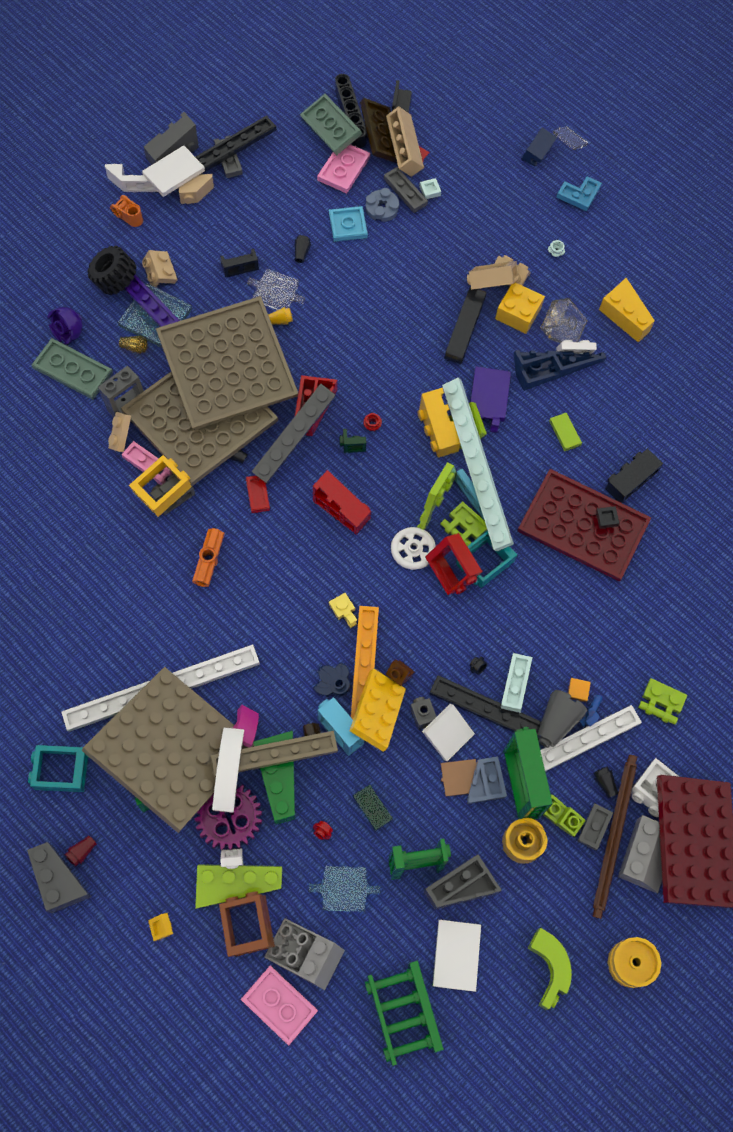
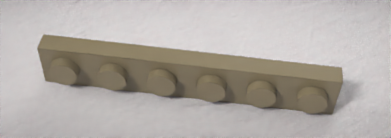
(284, 751)

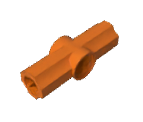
(206, 567)

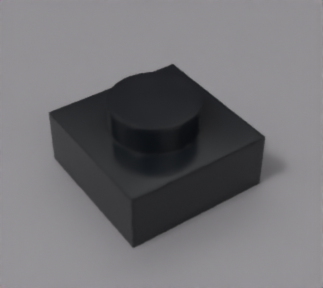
(607, 517)

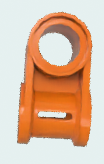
(128, 211)

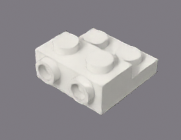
(645, 788)

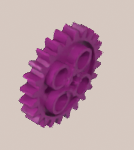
(210, 823)

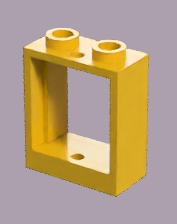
(171, 496)

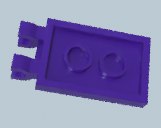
(491, 394)

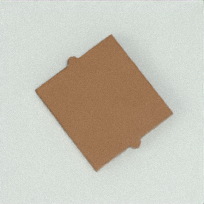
(457, 777)

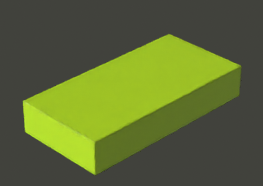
(565, 432)

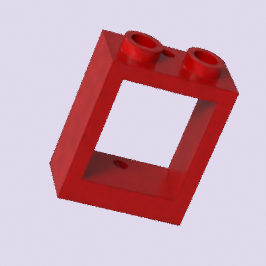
(444, 572)

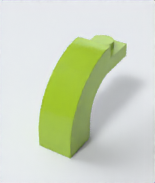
(559, 965)

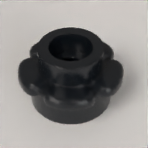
(478, 665)

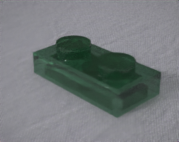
(372, 807)

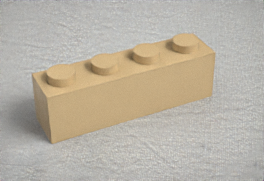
(405, 141)

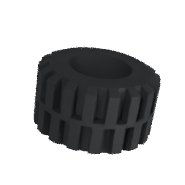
(111, 270)

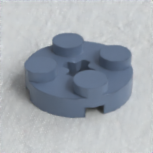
(385, 197)

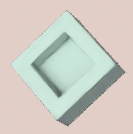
(430, 188)

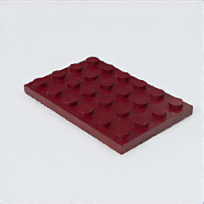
(567, 522)
(696, 841)

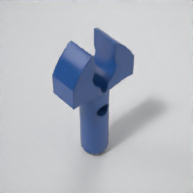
(591, 716)

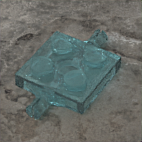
(344, 888)

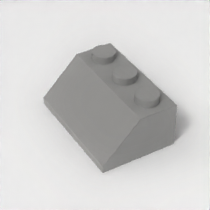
(643, 856)

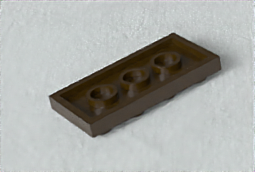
(378, 129)

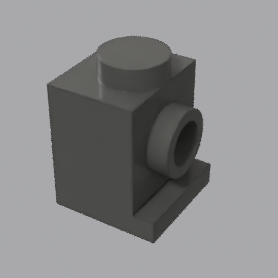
(421, 719)

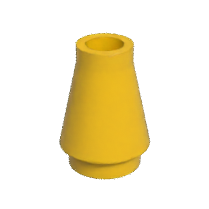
(281, 316)

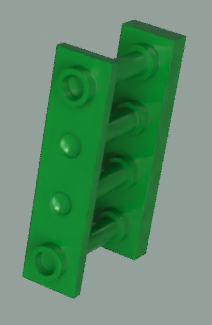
(401, 861)
(425, 1018)

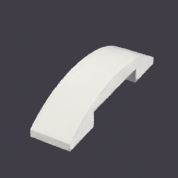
(227, 770)

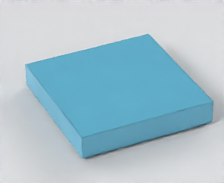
(348, 223)

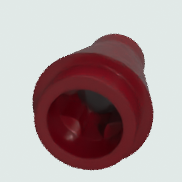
(78, 852)

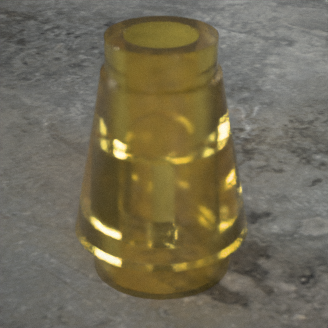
(134, 343)

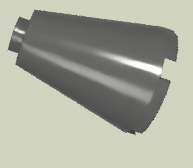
(559, 718)

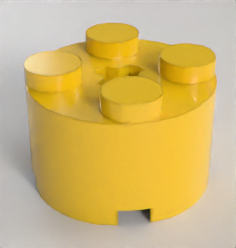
(535, 840)

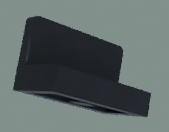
(401, 98)

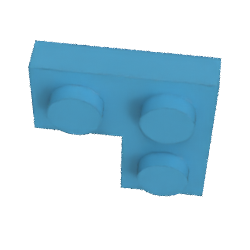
(582, 196)

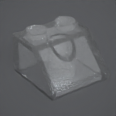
(563, 321)

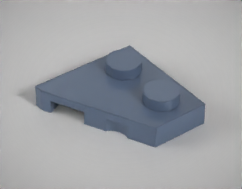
(487, 781)

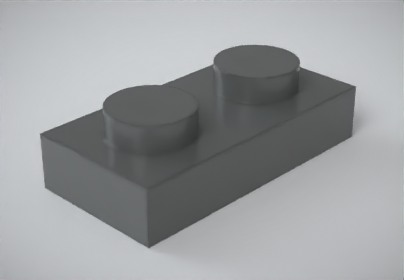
(595, 827)

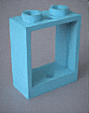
(336, 719)

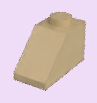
(196, 189)

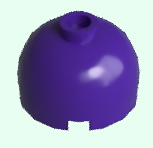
(65, 324)

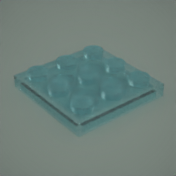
(141, 324)

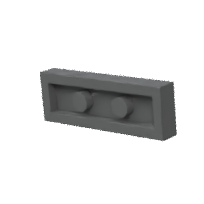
(405, 189)

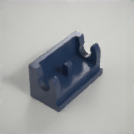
(539, 147)

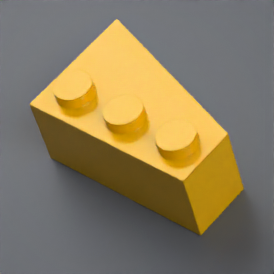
(627, 310)
(438, 424)

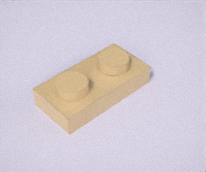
(119, 431)

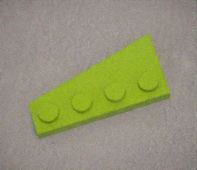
(219, 882)

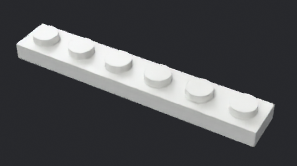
(590, 737)

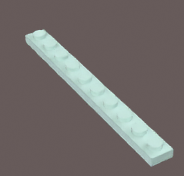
(477, 465)

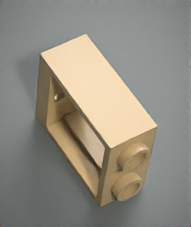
(493, 275)

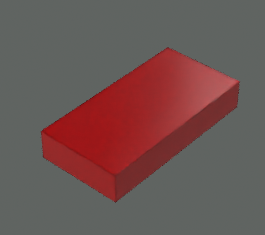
(257, 494)

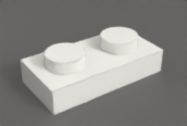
(577, 347)

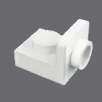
(231, 858)

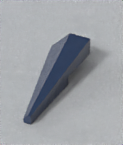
(539, 368)

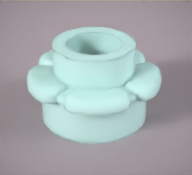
(559, 245)

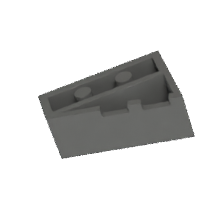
(177, 135)
(55, 879)
(462, 885)

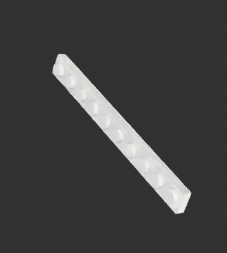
(192, 676)

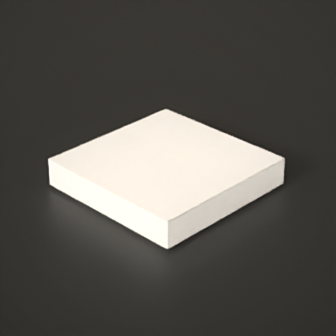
(448, 732)

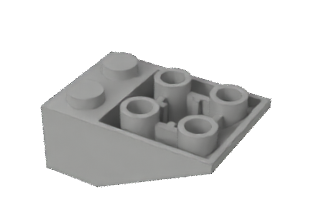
(305, 953)

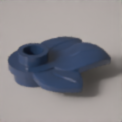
(330, 678)

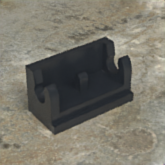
(239, 264)

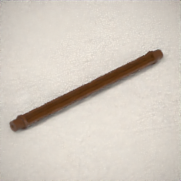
(614, 837)

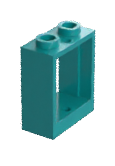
(506, 554)
(79, 771)

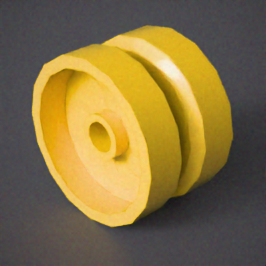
(646, 967)

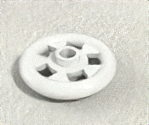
(397, 546)

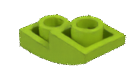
(564, 817)

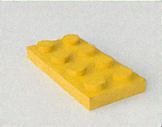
(377, 710)

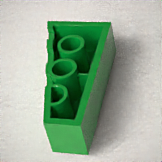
(279, 783)

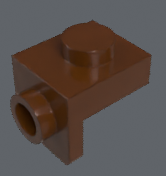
(399, 672)

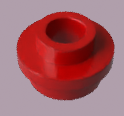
(375, 418)
(322, 830)

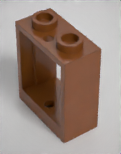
(264, 921)

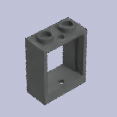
(111, 389)

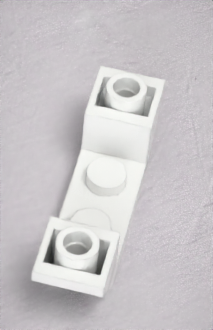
(128, 183)

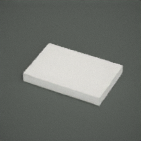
(173, 171)
(457, 955)

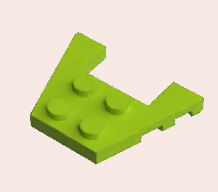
(436, 493)

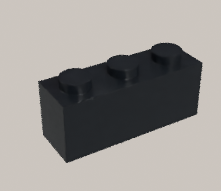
(633, 475)

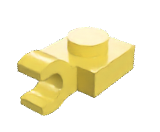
(342, 608)

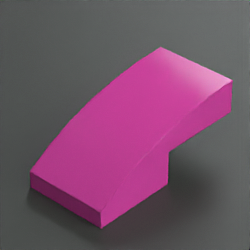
(248, 721)

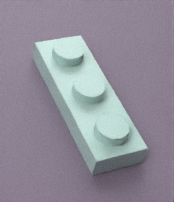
(516, 683)

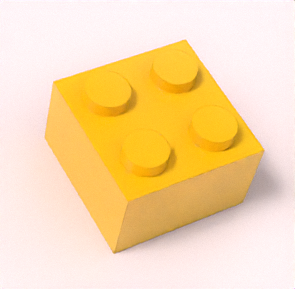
(519, 307)

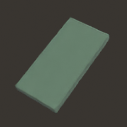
(331, 124)
(72, 368)

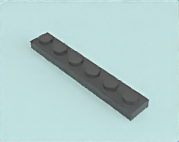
(293, 433)

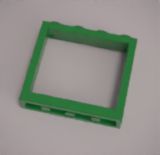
(527, 774)

